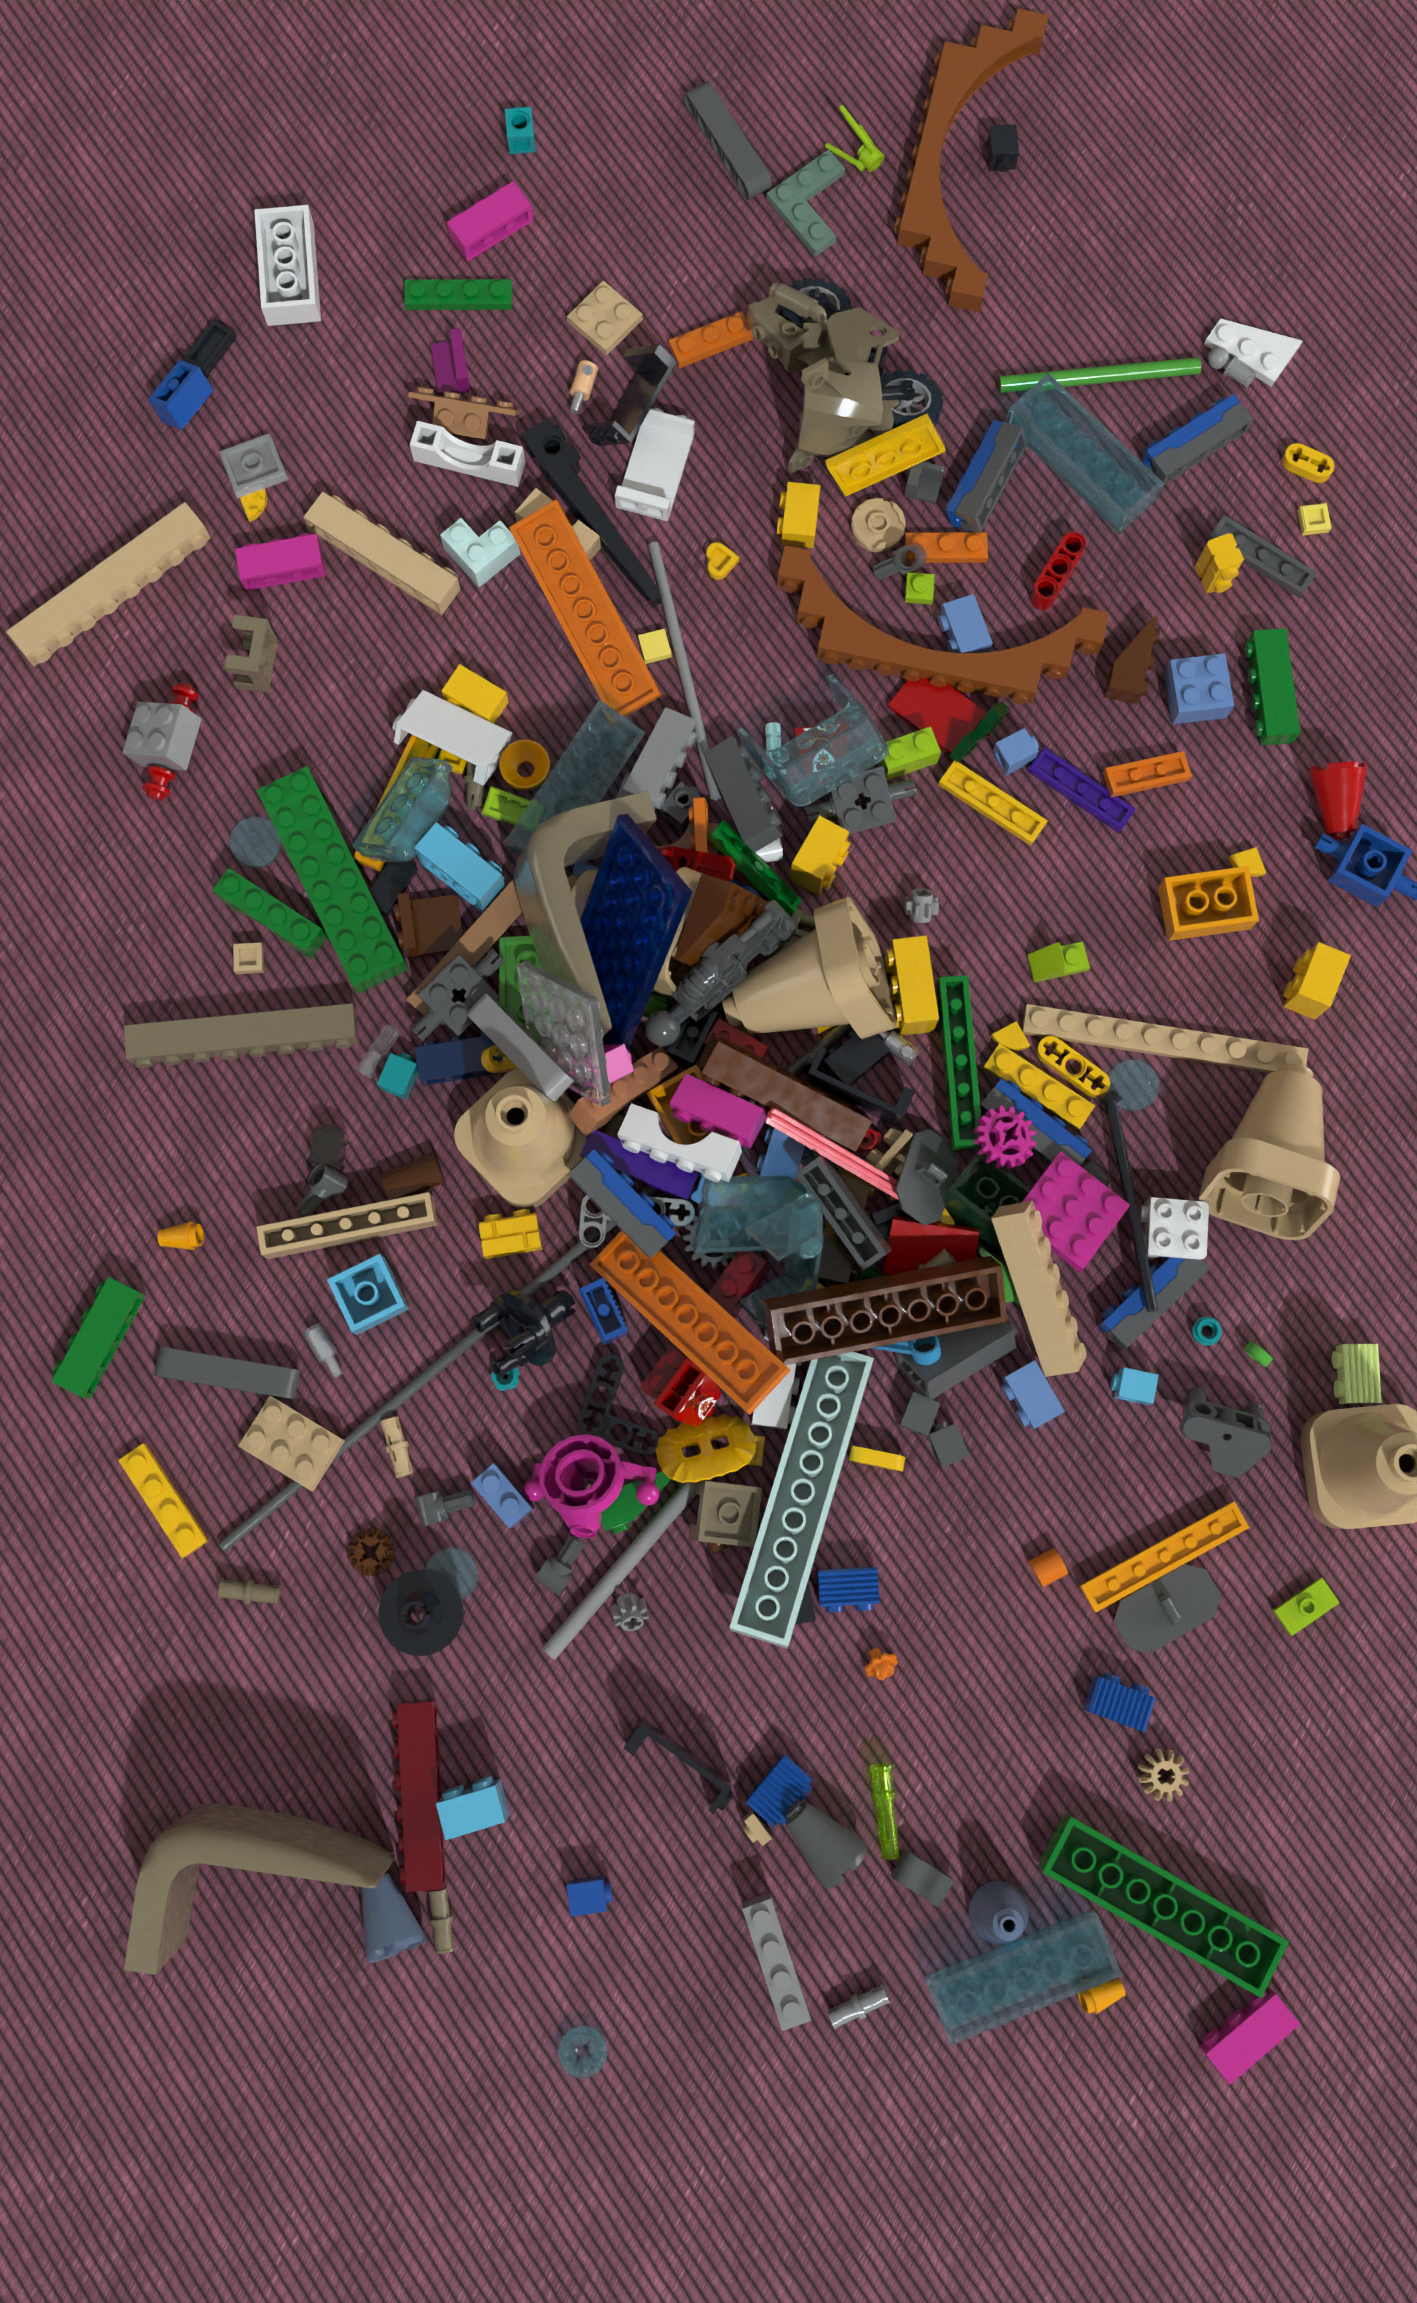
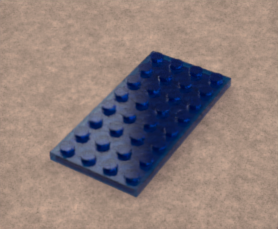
(631, 924)

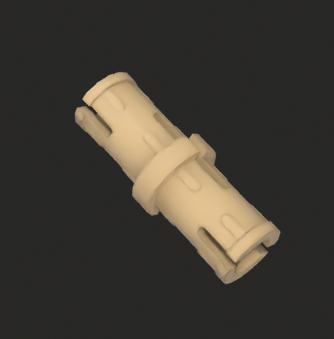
(397, 1447)

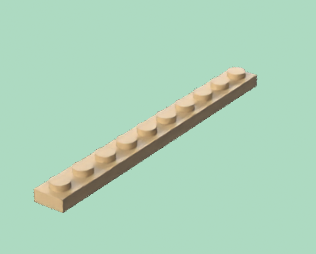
(1160, 1040)

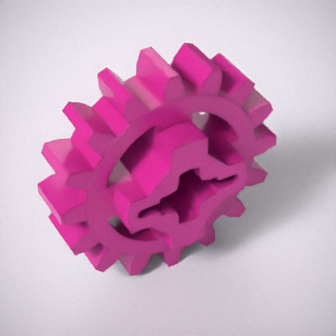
(993, 1133)

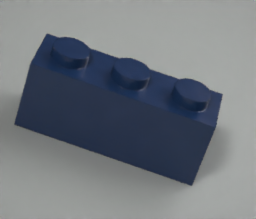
(453, 1060)

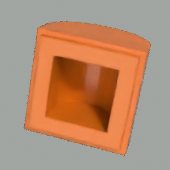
(1047, 1567)

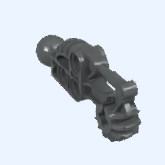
(720, 972)

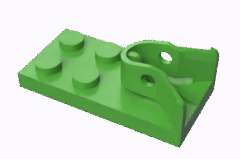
(514, 951)

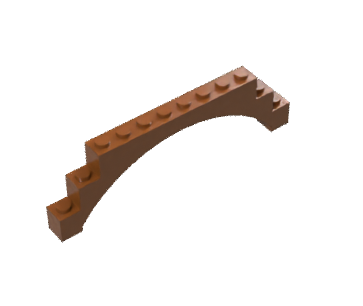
(958, 77)
(996, 674)

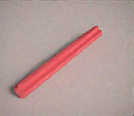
(832, 1151)

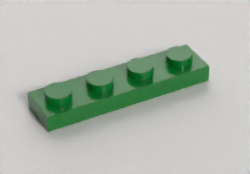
(459, 294)
(753, 867)

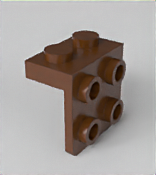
(428, 924)

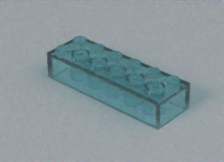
(1085, 453)
(581, 772)
(1022, 1976)

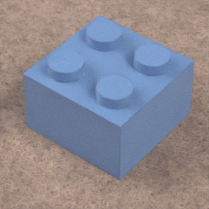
(1198, 688)

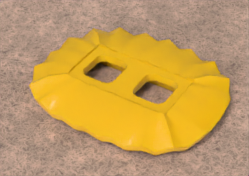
(710, 1461)

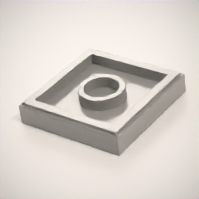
(253, 465)

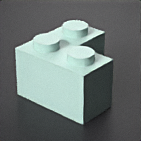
(481, 555)

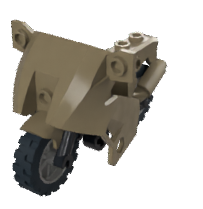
(840, 368)

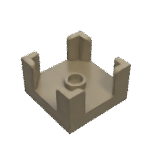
(261, 659)
(727, 1513)

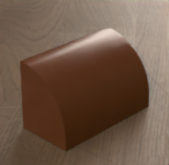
(412, 1177)

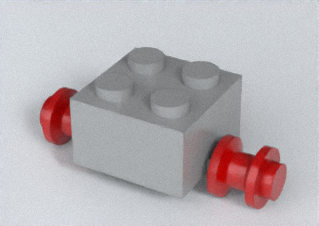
(163, 738)

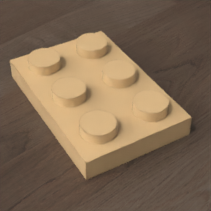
(291, 1443)

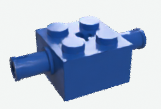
(1352, 869)

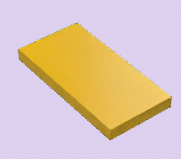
(885, 455)

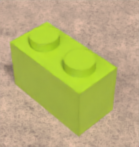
(910, 753)

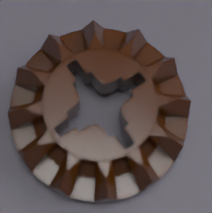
(384, 1553)

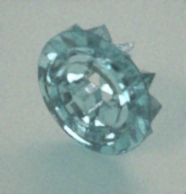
(586, 2065)

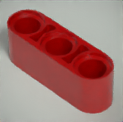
(1060, 559)

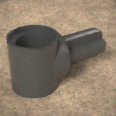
(899, 563)
(324, 1185)
(436, 1507)
(556, 1571)

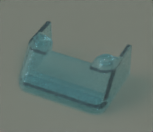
(790, 1233)

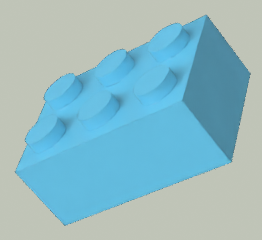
(460, 866)

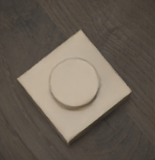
(248, 958)
(756, 1829)

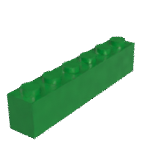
(958, 1061)

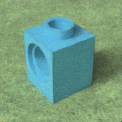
(1134, 1386)

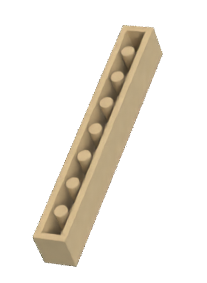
(109, 584)

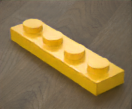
(992, 802)
(1040, 1086)
(163, 1500)

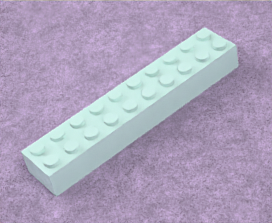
(801, 1498)

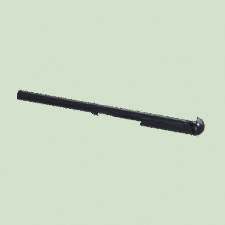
(1110, 1101)

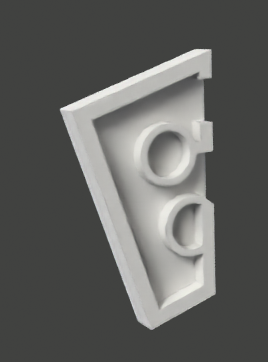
(1255, 348)

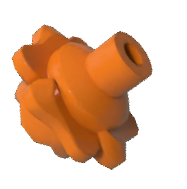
(881, 1664)

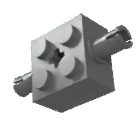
(875, 811)
(438, 994)

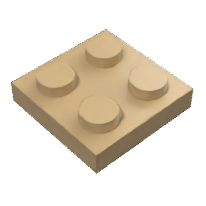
(604, 318)

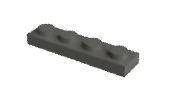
(1267, 558)

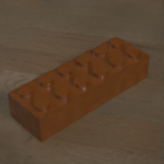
(777, 1088)

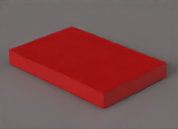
(942, 708)
(919, 1244)

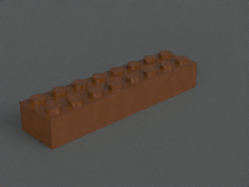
(885, 1310)

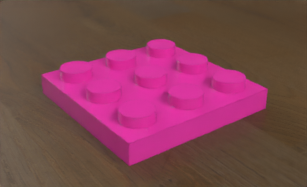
(1075, 1210)

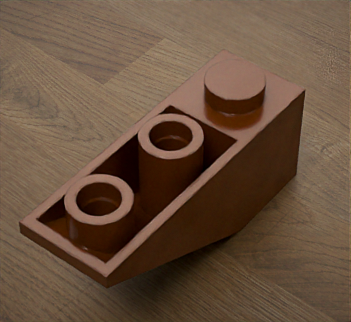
(1129, 670)

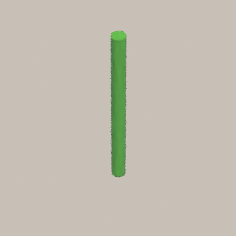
(1103, 374)

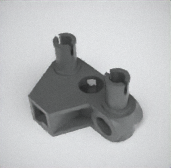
(1232, 1443)

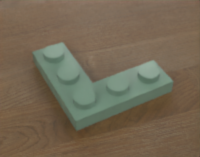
(791, 200)

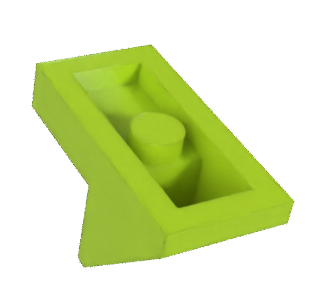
(1058, 961)

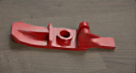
(705, 863)

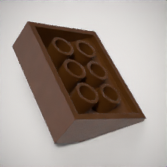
(715, 915)

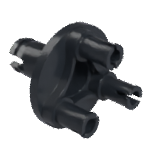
(525, 1326)
(442, 1612)

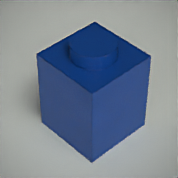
(588, 1895)

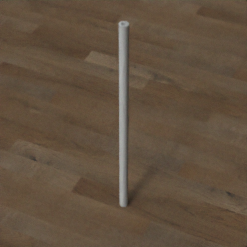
(683, 666)

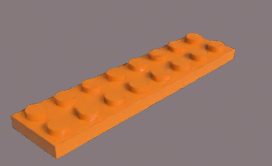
(585, 609)
(692, 1321)

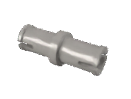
(858, 2006)

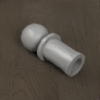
(1219, 358)

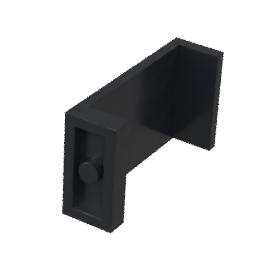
(653, 369)
(866, 1102)
(645, 1728)

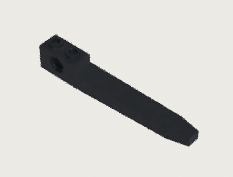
(561, 474)

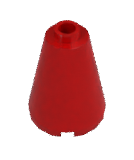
(1339, 795)

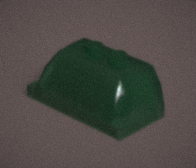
(978, 1196)

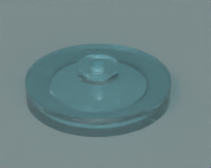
(255, 842)
(1135, 1083)
(457, 1567)

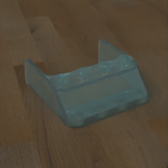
(824, 754)

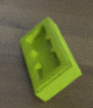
(504, 806)
(1305, 1606)

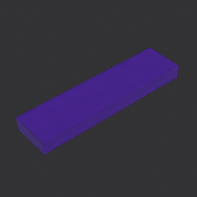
(1081, 790)
(641, 1166)

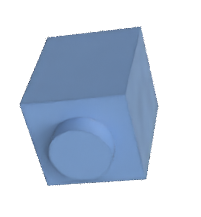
(1016, 751)

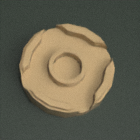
(878, 525)

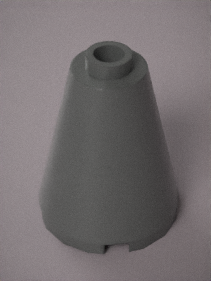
(824, 1843)

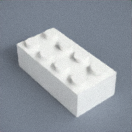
(287, 265)

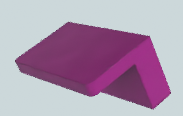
(451, 364)

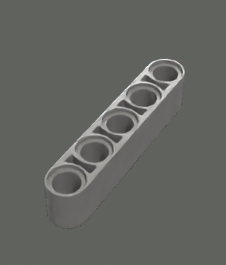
(520, 1047)

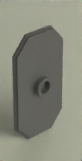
(926, 1177)
(1167, 1608)

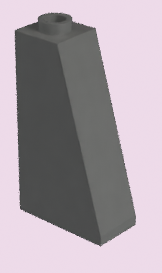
(961, 1356)

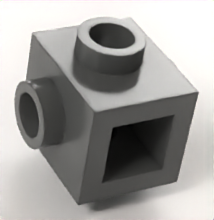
(677, 805)

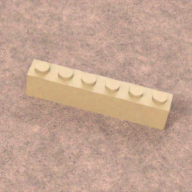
(382, 553)
(347, 1225)
(1039, 1288)

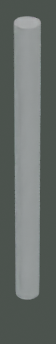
(620, 1570)

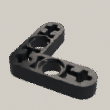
(607, 1421)

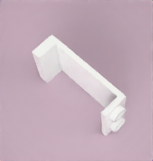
(656, 465)
(454, 732)

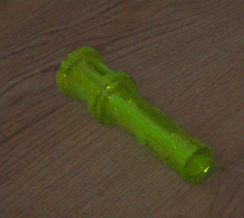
(885, 1792)

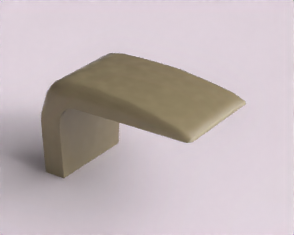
(545, 890)
(237, 1840)

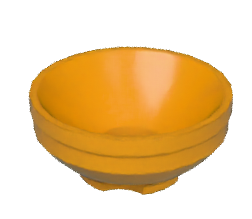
(520, 753)

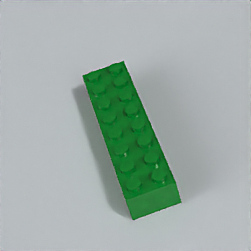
(332, 880)
(1163, 1905)

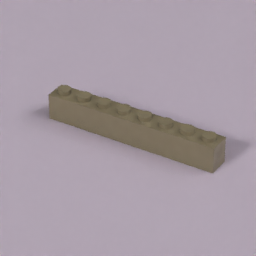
(241, 1034)

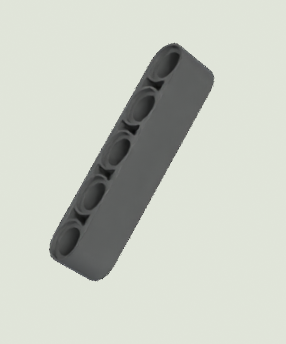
(727, 140)
(227, 1373)

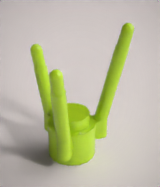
(869, 155)

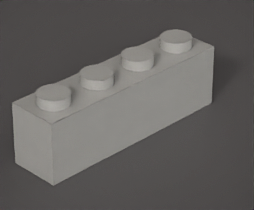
(661, 757)
(776, 1961)

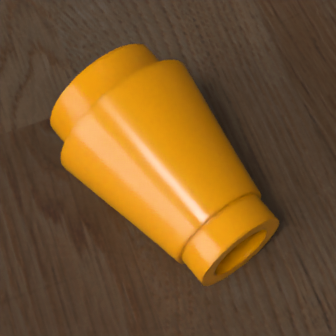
(182, 1236)
(1101, 1996)

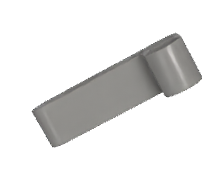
(599, 1220)

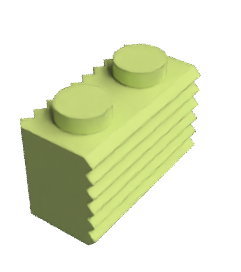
(1357, 1374)

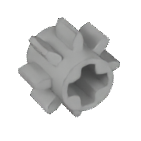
(921, 905)
(630, 1612)

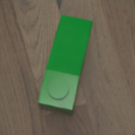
(626, 1506)

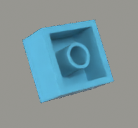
(368, 1294)
(472, 1808)

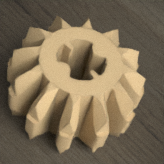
(1158, 1786)

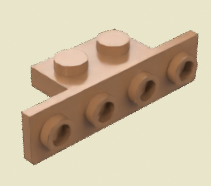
(461, 415)

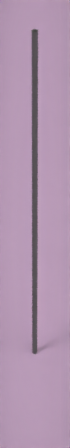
(474, 1336)

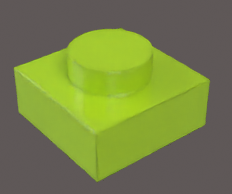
(919, 588)

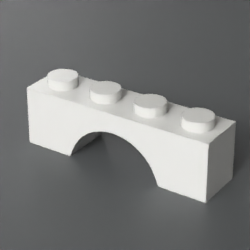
(494, 462)
(713, 1156)
(776, 1408)

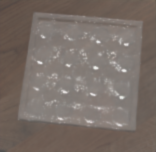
(567, 1027)

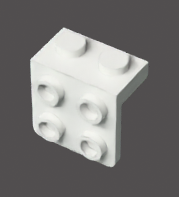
(1175, 1228)

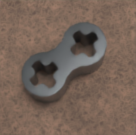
(922, 1878)

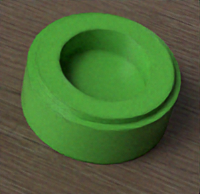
(1258, 1354)

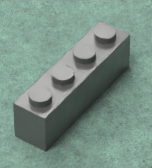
(743, 793)
(844, 1212)

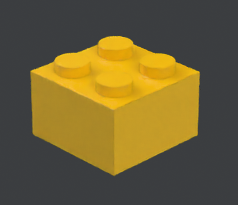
(820, 853)
(1315, 980)

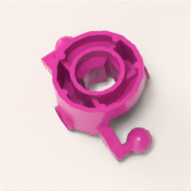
(595, 1460)

